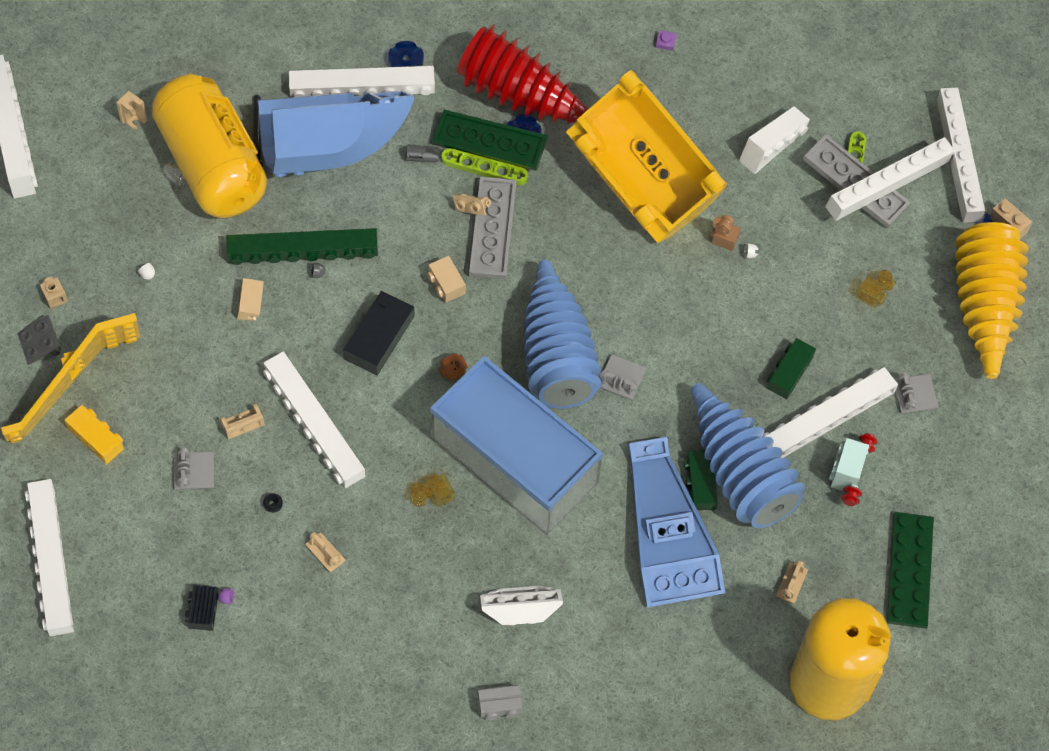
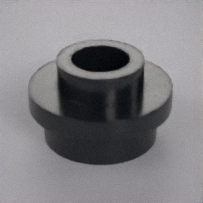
(273, 497)

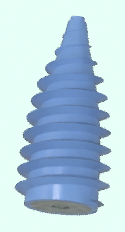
(558, 345)
(746, 463)

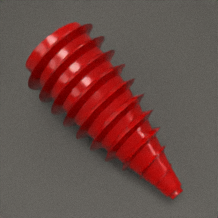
(517, 77)

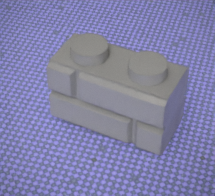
(500, 702)

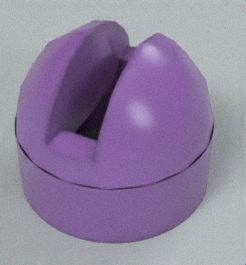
(226, 595)

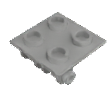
(622, 377)
(915, 393)
(193, 470)

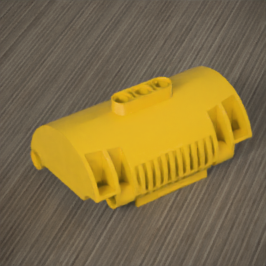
(610, 140)

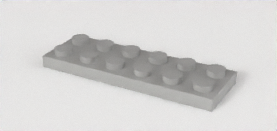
(845, 170)
(494, 229)

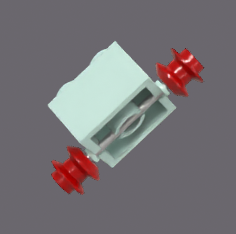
(849, 465)

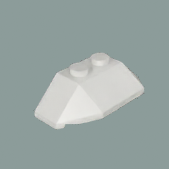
(521, 604)

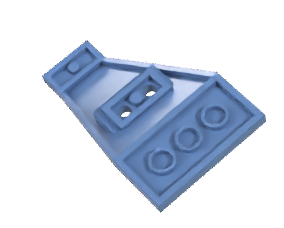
(675, 563)

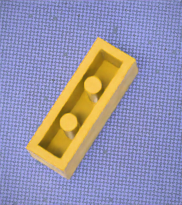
(94, 434)

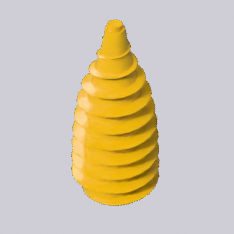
(990, 287)

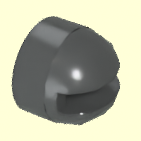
(317, 270)

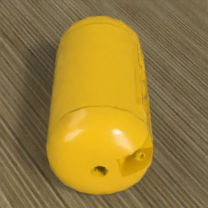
(209, 145)
(840, 659)

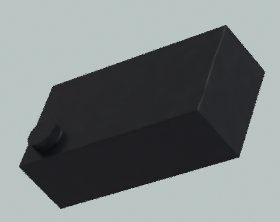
(379, 333)

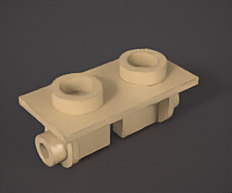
(470, 204)
(325, 551)
(792, 582)

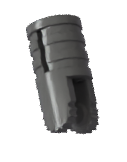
(423, 153)

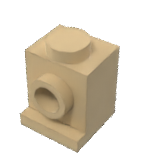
(53, 292)

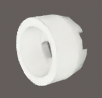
(749, 251)
(147, 271)

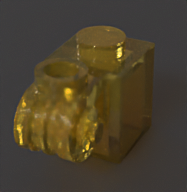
(873, 291)
(436, 488)

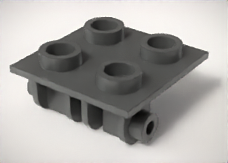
(39, 340)

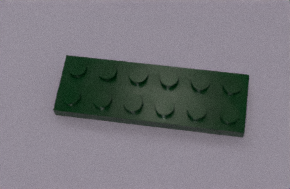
(490, 139)
(910, 570)

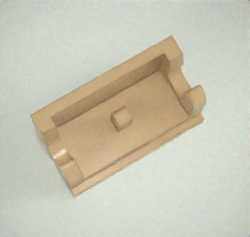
(131, 109)
(250, 299)
(242, 422)

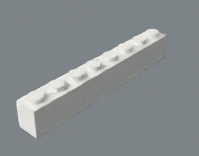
(357, 81)
(962, 161)
(889, 179)
(833, 411)
(314, 420)
(50, 558)

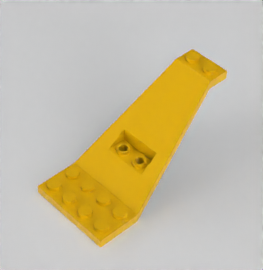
(103, 335)

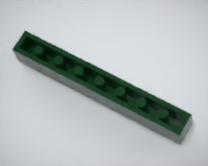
(302, 246)

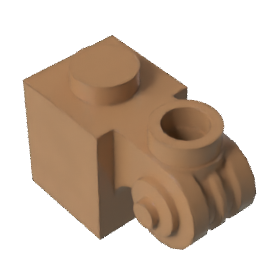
(724, 232)

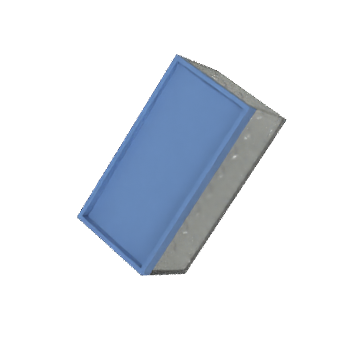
(515, 445)

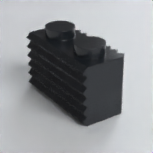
(202, 607)

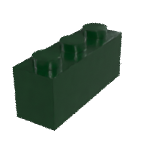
(790, 368)
(700, 481)

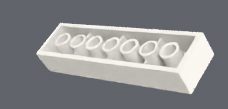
(13, 137)

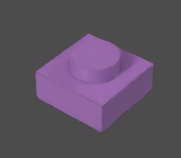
(666, 40)

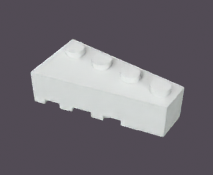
(773, 139)

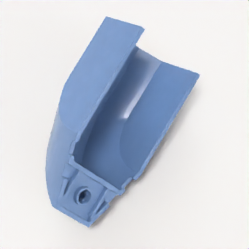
(328, 129)

